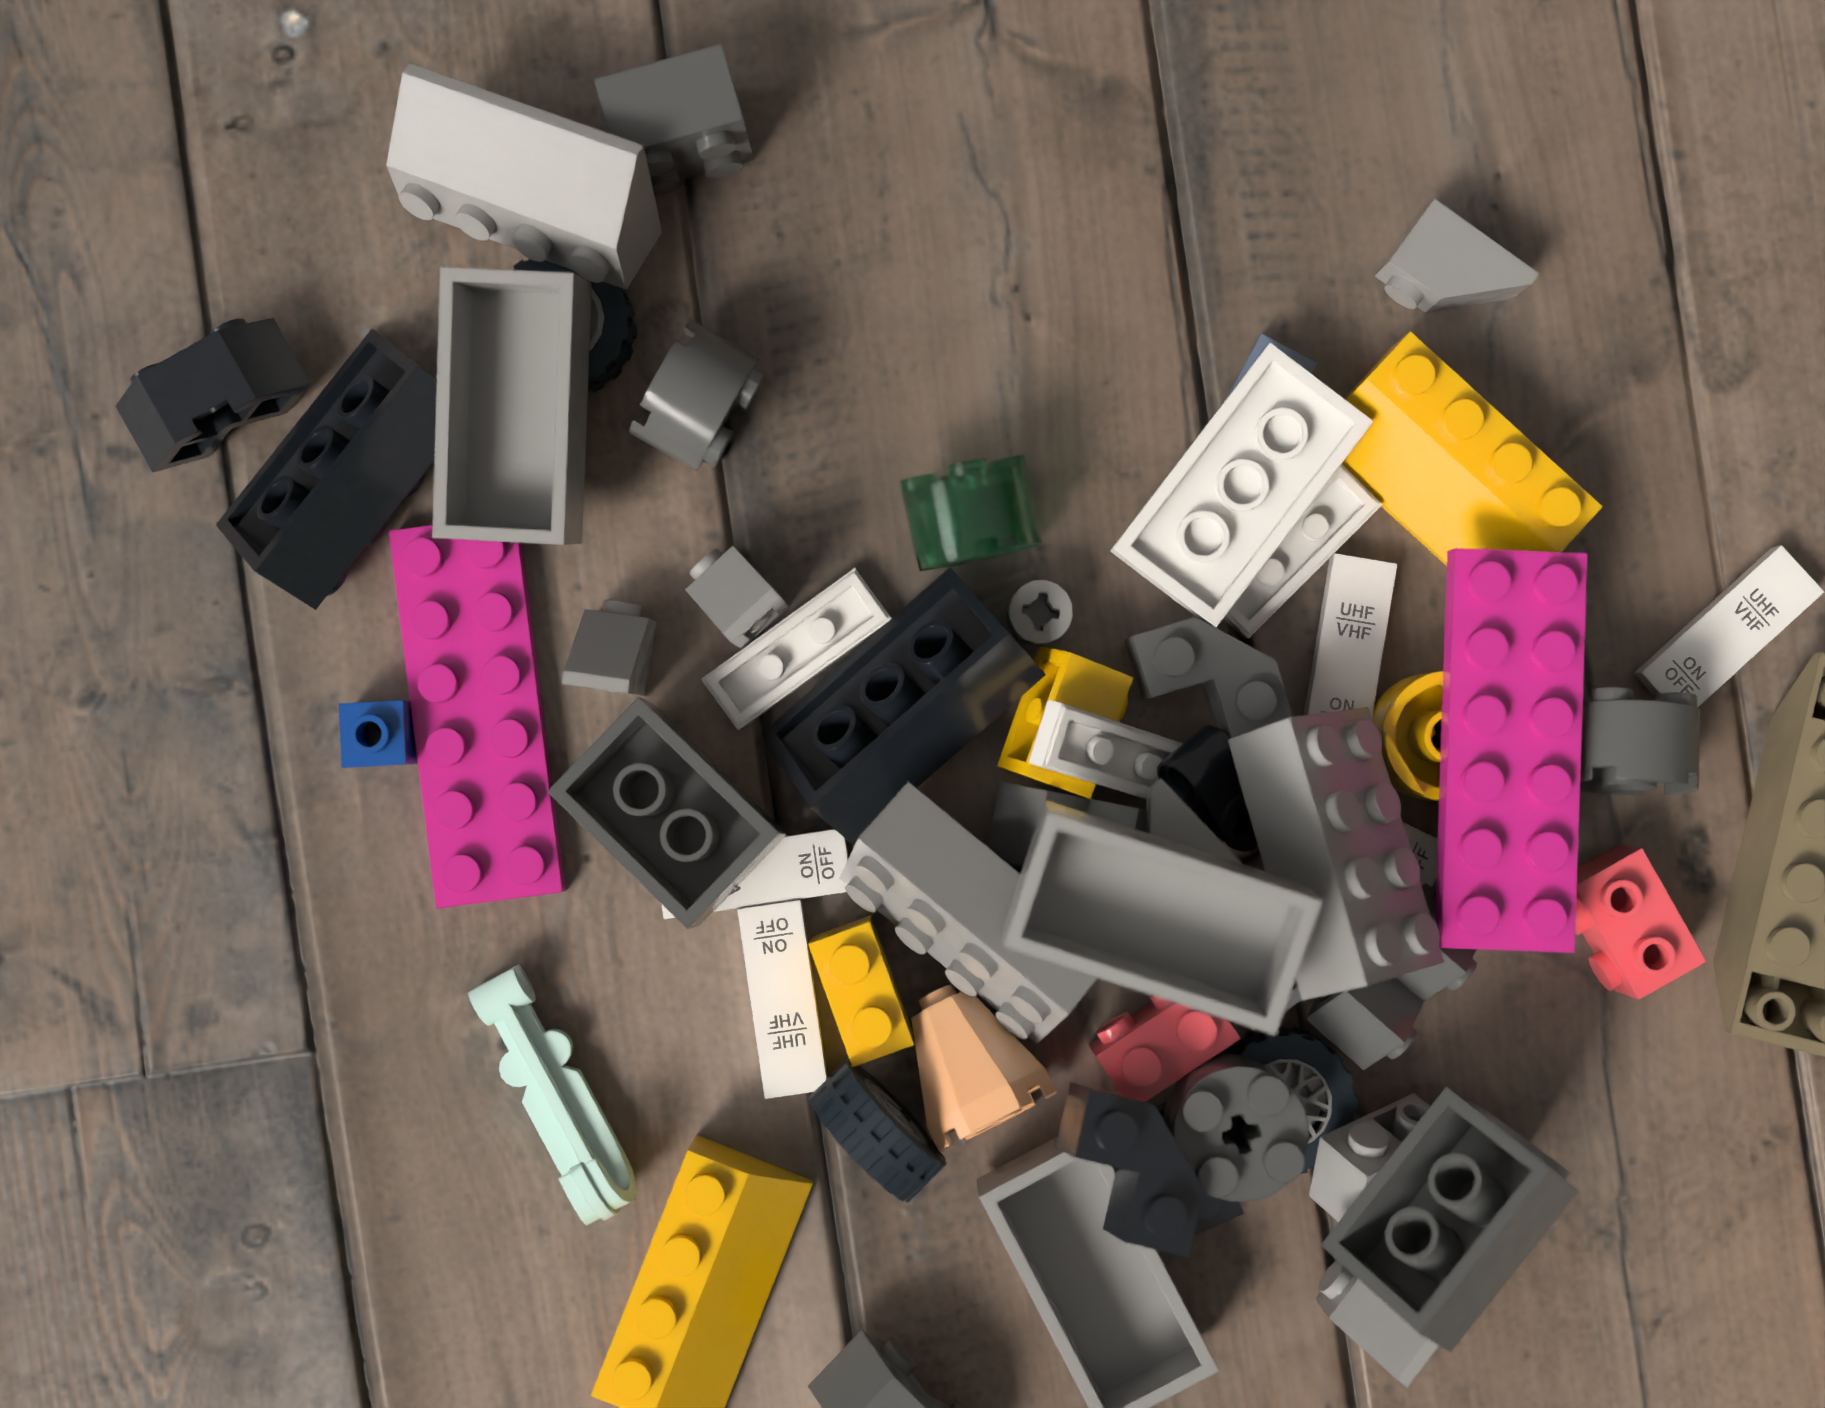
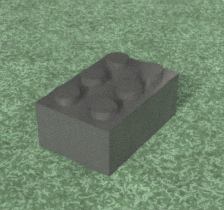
(667, 813)
(1448, 1220)

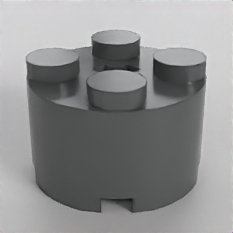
(696, 396)
(1639, 743)
(1270, 1144)

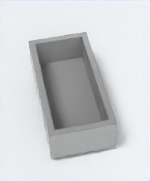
(511, 406)
(1337, 826)
(953, 902)
(1160, 917)
(1098, 1296)

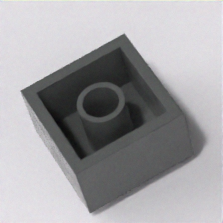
(681, 115)

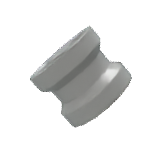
(1027, 622)

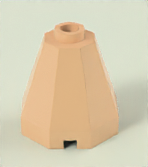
(971, 1067)

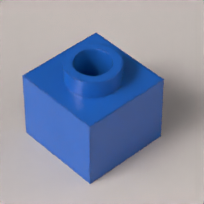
(397, 737)

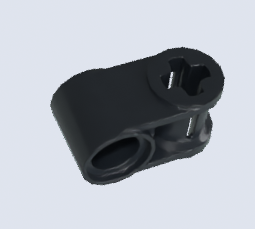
(1208, 783)

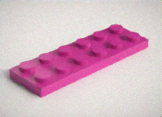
(477, 718)
(1511, 750)

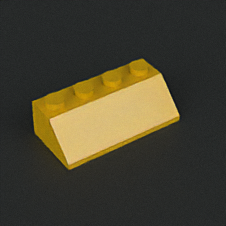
(1456, 464)
(703, 1281)

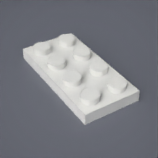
(1241, 486)

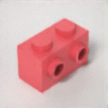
(1631, 924)
(1158, 1046)

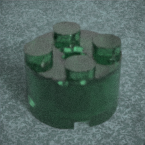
(971, 512)

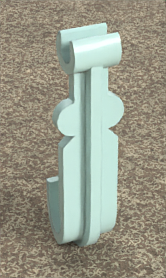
(557, 1099)

